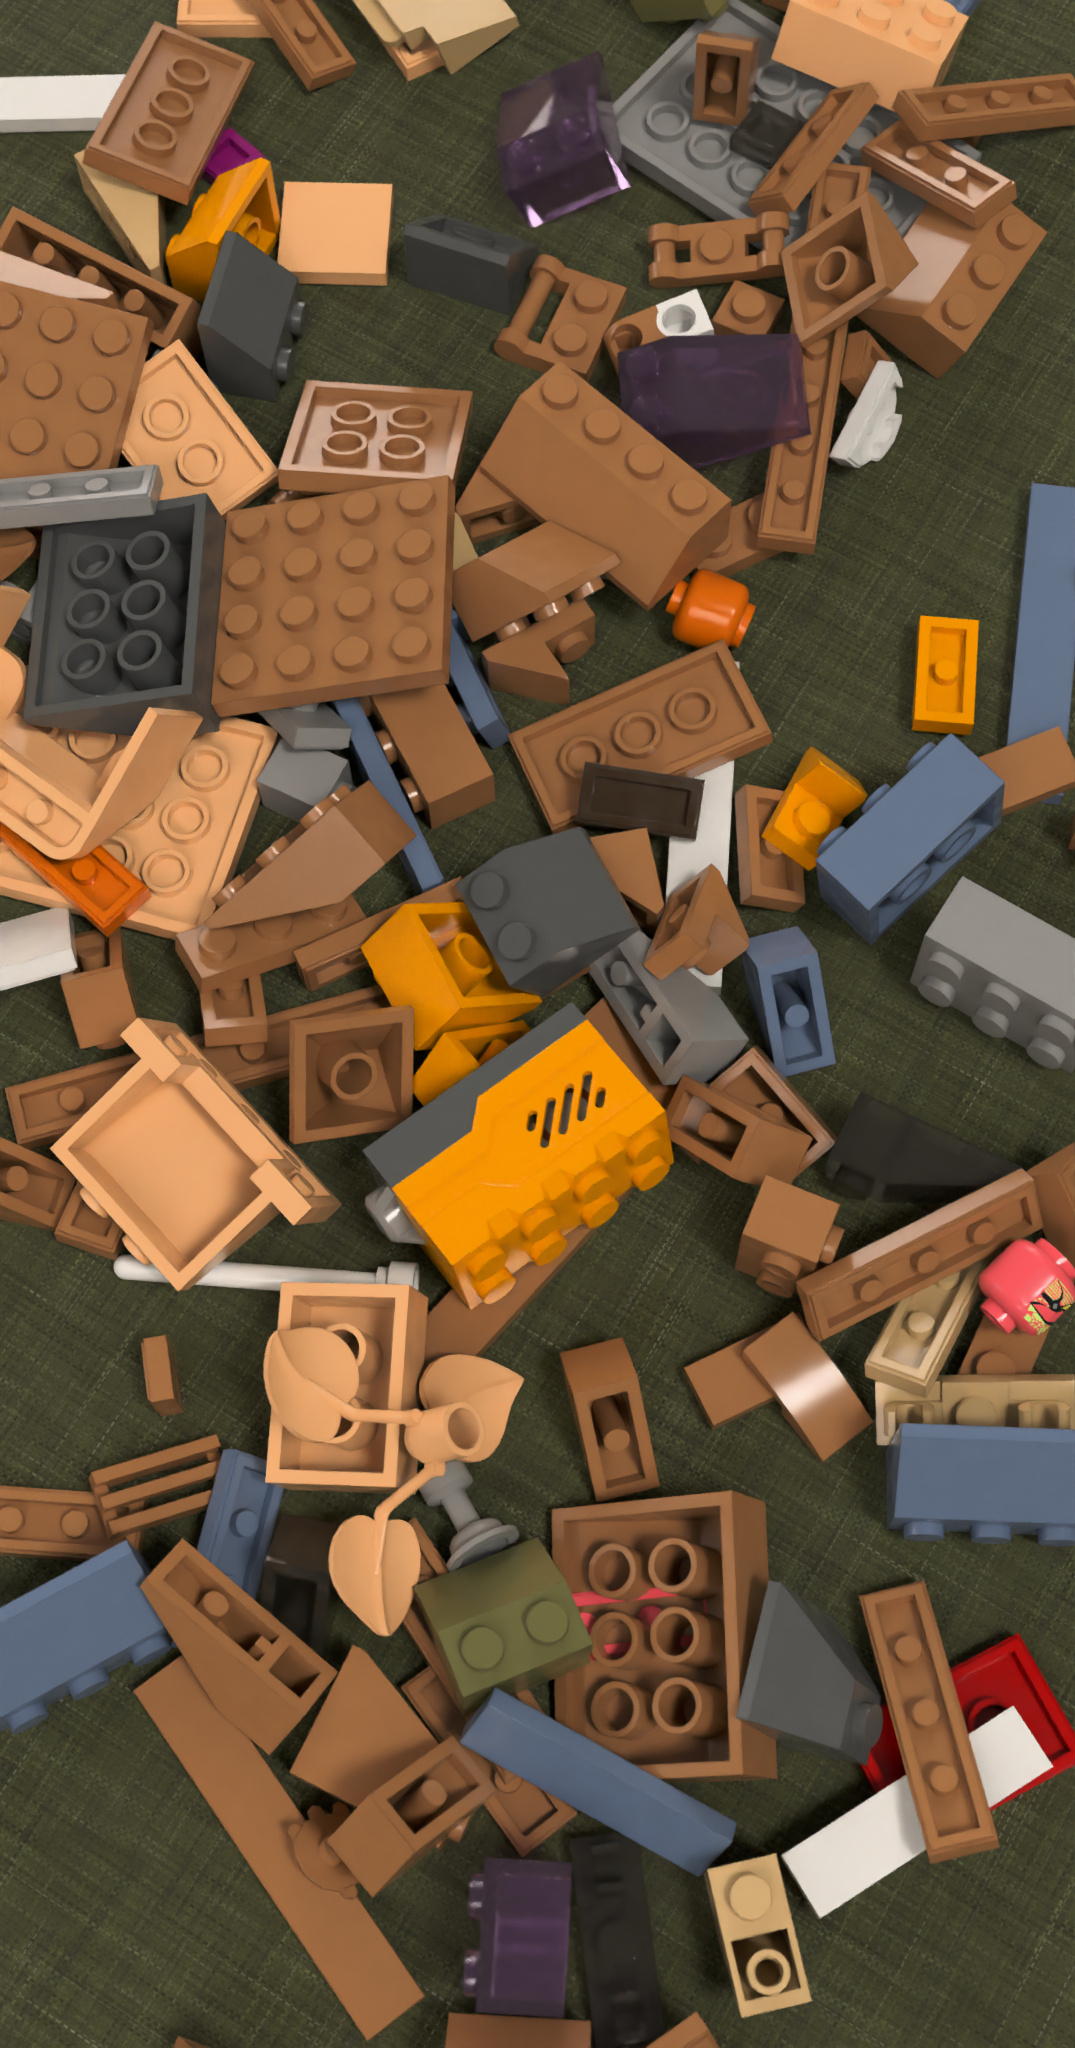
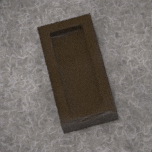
(640, 799)

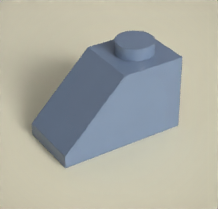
(789, 1000)

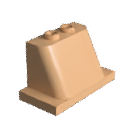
(185, 1160)

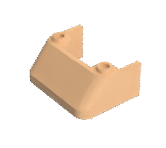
(55, 795)

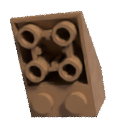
(318, 860)

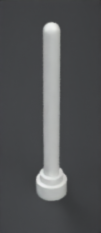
(270, 1276)

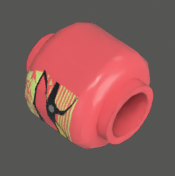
(1027, 1287)

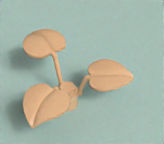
(467, 1406)

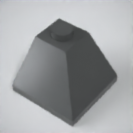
(808, 1682)

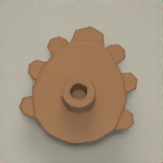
(317, 1857)

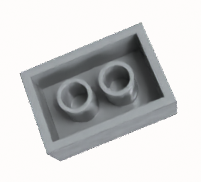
(1002, 972)

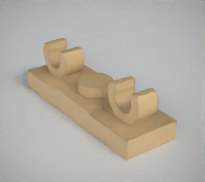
(980, 1401)

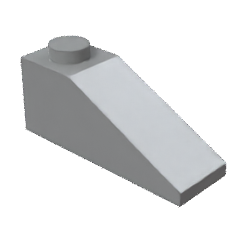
(674, 1020)

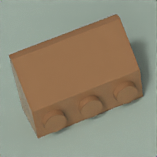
(954, 285)

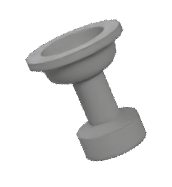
(475, 1536)

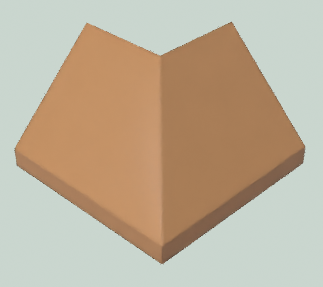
(844, 267)
(350, 1073)

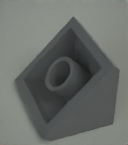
(467, 261)

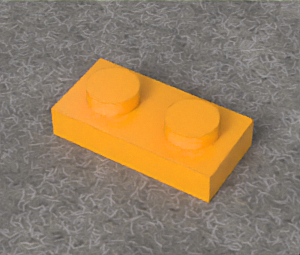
(945, 675)

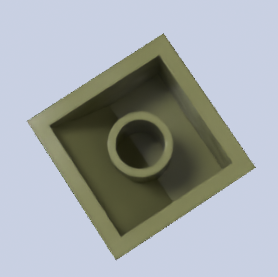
(504, 1624)

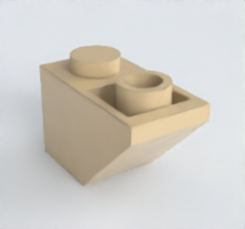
(757, 1935)

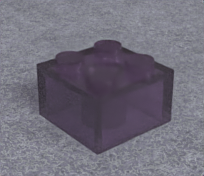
(521, 1937)

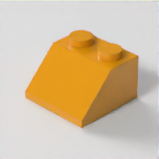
(236, 202)
(443, 970)

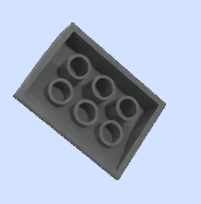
(127, 619)

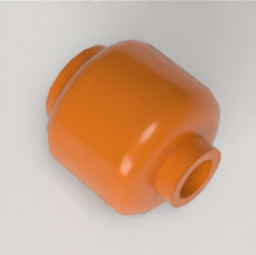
(710, 610)

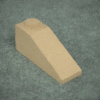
(132, 216)

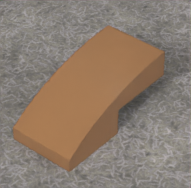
(807, 1387)

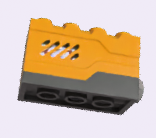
(518, 1157)

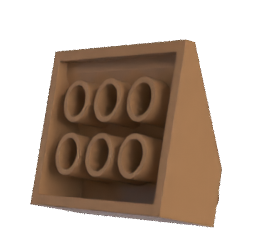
(662, 1701)

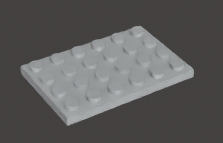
(695, 154)

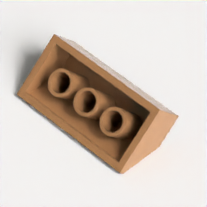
(608, 479)

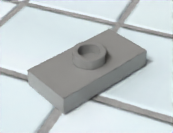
(310, 726)

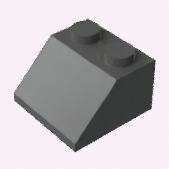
(250, 321)
(547, 909)

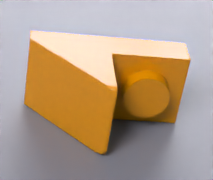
(812, 807)

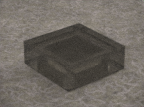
(764, 134)

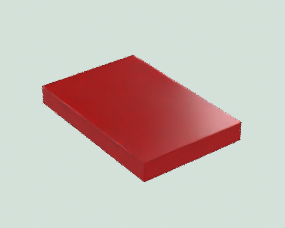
(986, 1688)

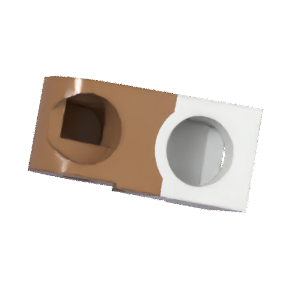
(675, 317)

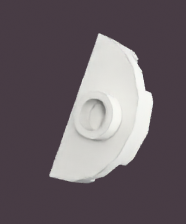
(872, 421)

